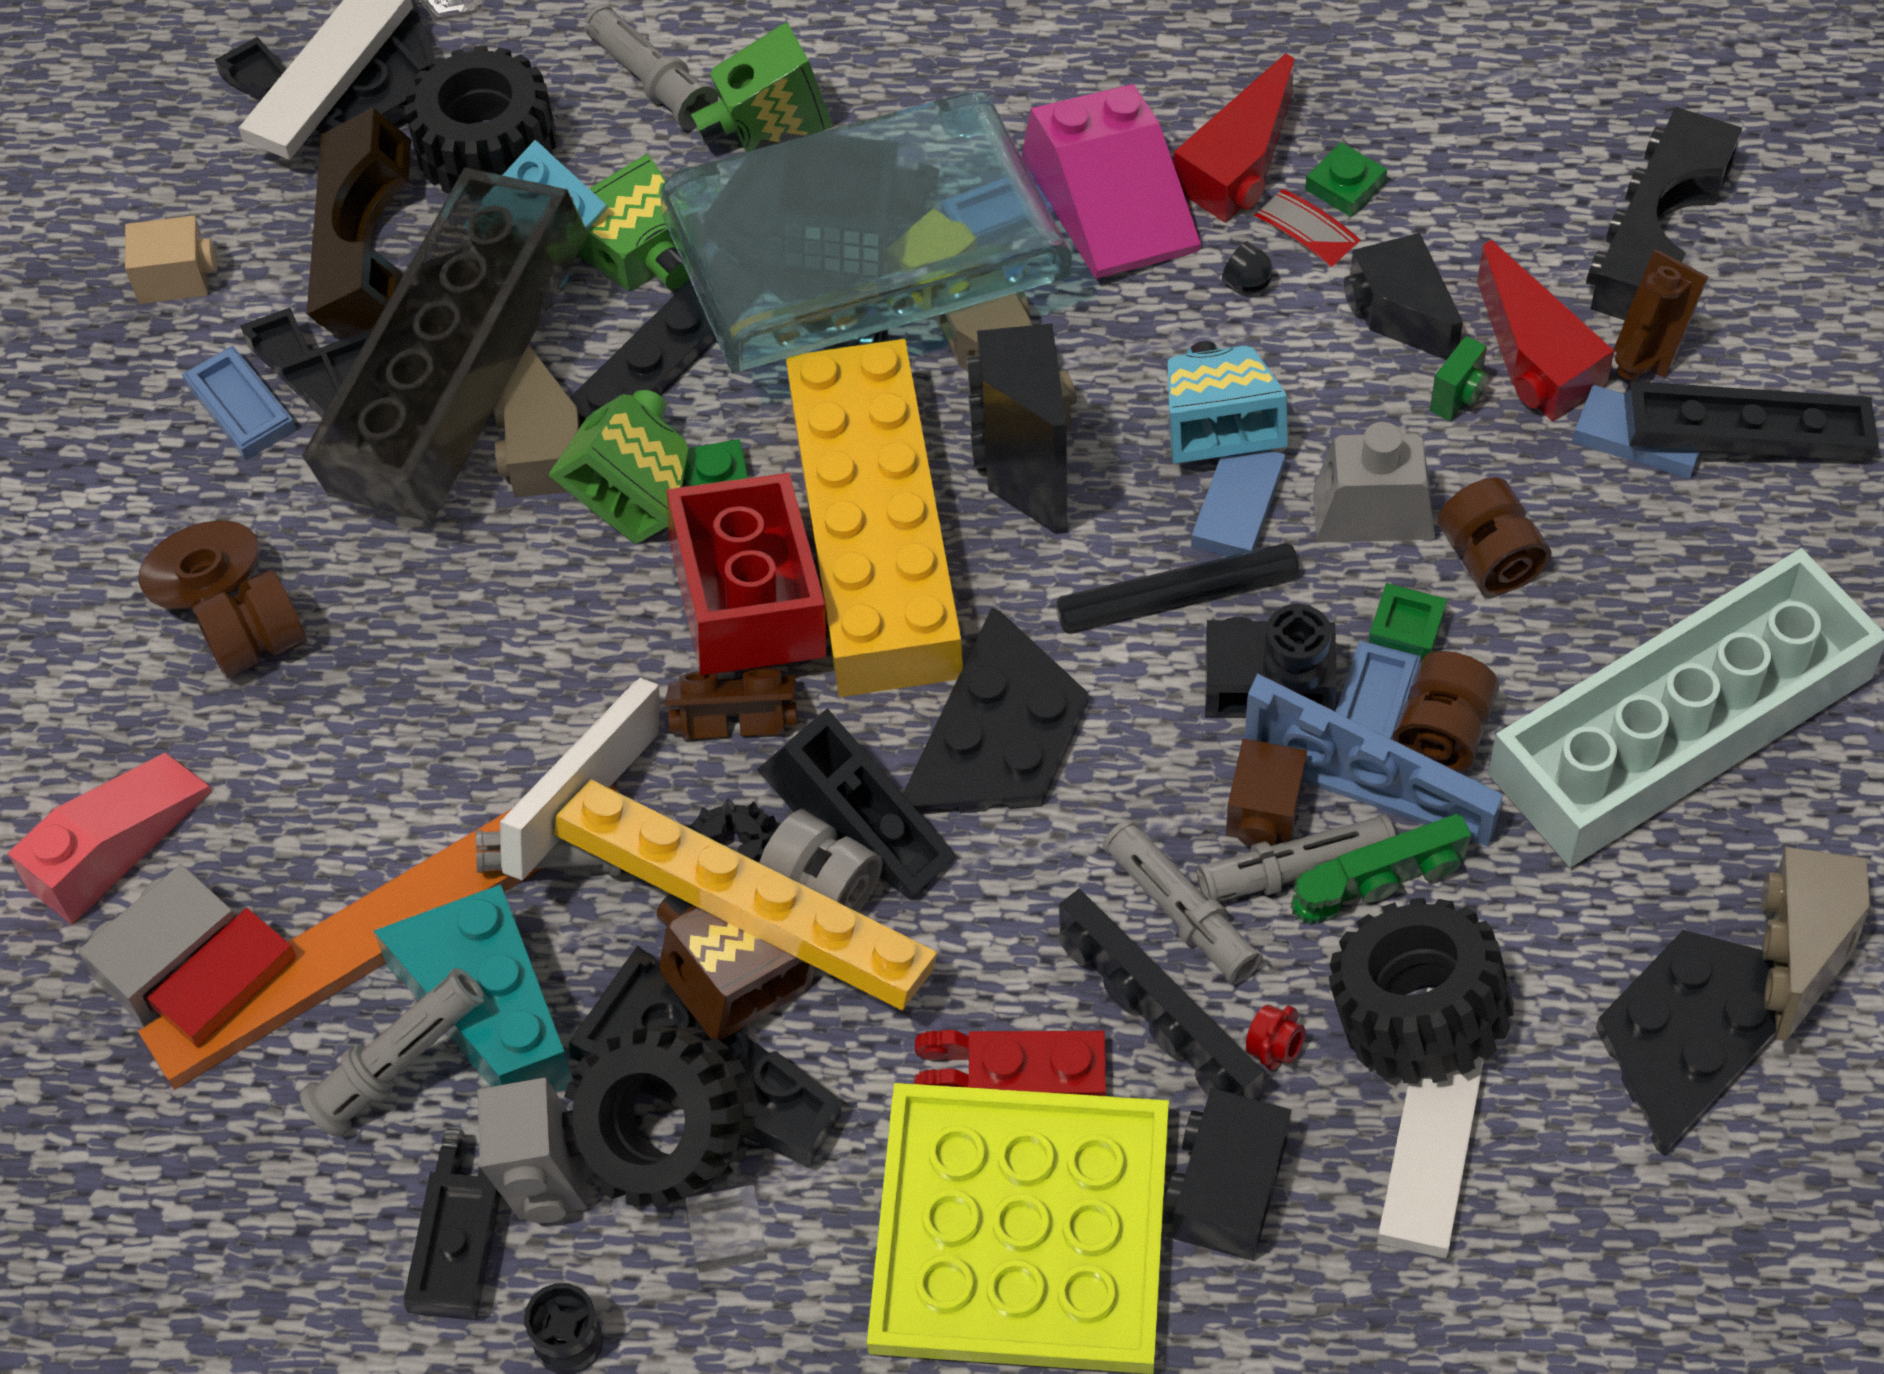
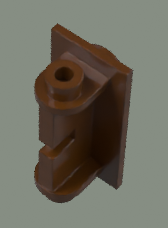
(1658, 317)
(708, 700)

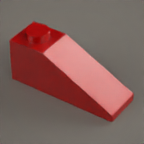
(1231, 154)
(1543, 344)

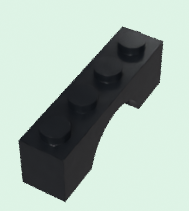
(1684, 170)

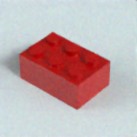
(746, 574)

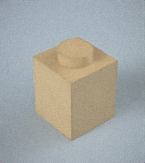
(168, 259)

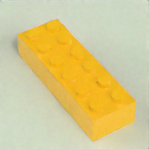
(874, 519)

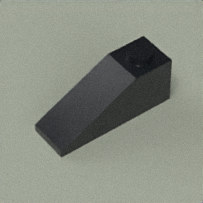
(844, 787)

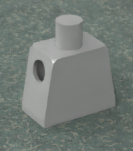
(1374, 488)

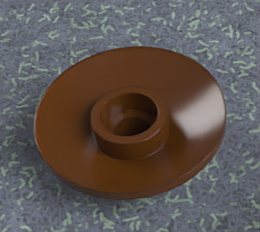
(198, 563)

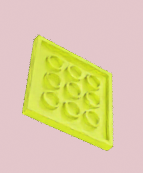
(1020, 1228)

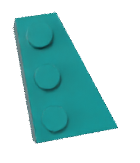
(512, 1031)

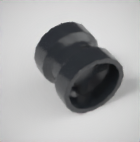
(1297, 647)
(557, 1314)

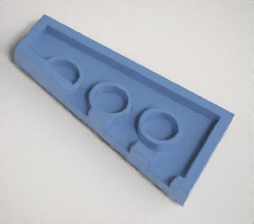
(1366, 764)

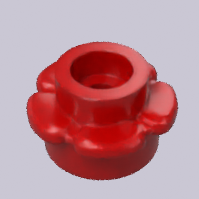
(1275, 1036)

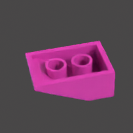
(1110, 180)

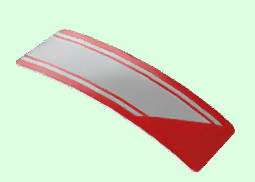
(1308, 226)

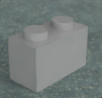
(154, 939)
(527, 1150)

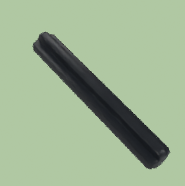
(1177, 587)

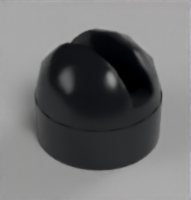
(1248, 268)

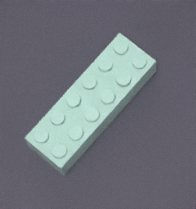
(1685, 706)

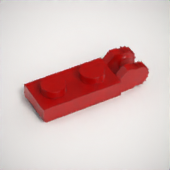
(1017, 1060)

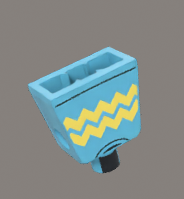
(1223, 403)

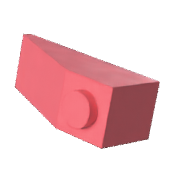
(104, 833)

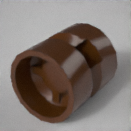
(1494, 536)
(249, 623)
(1447, 708)

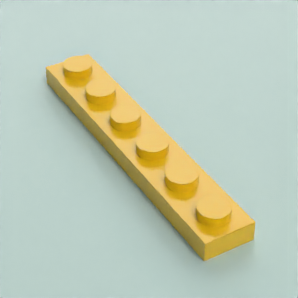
(746, 894)

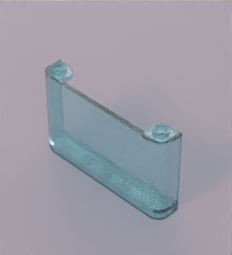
(861, 229)

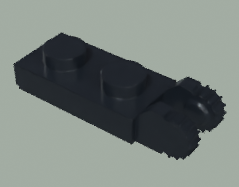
(452, 1237)

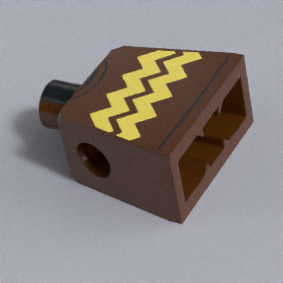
(724, 971)

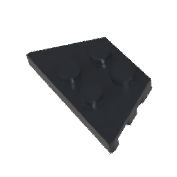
(999, 727)
(1688, 1030)

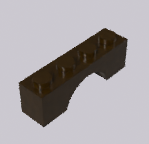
(358, 175)

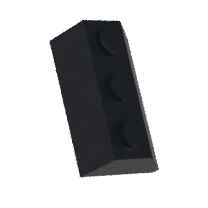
(1020, 421)

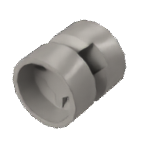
(811, 855)

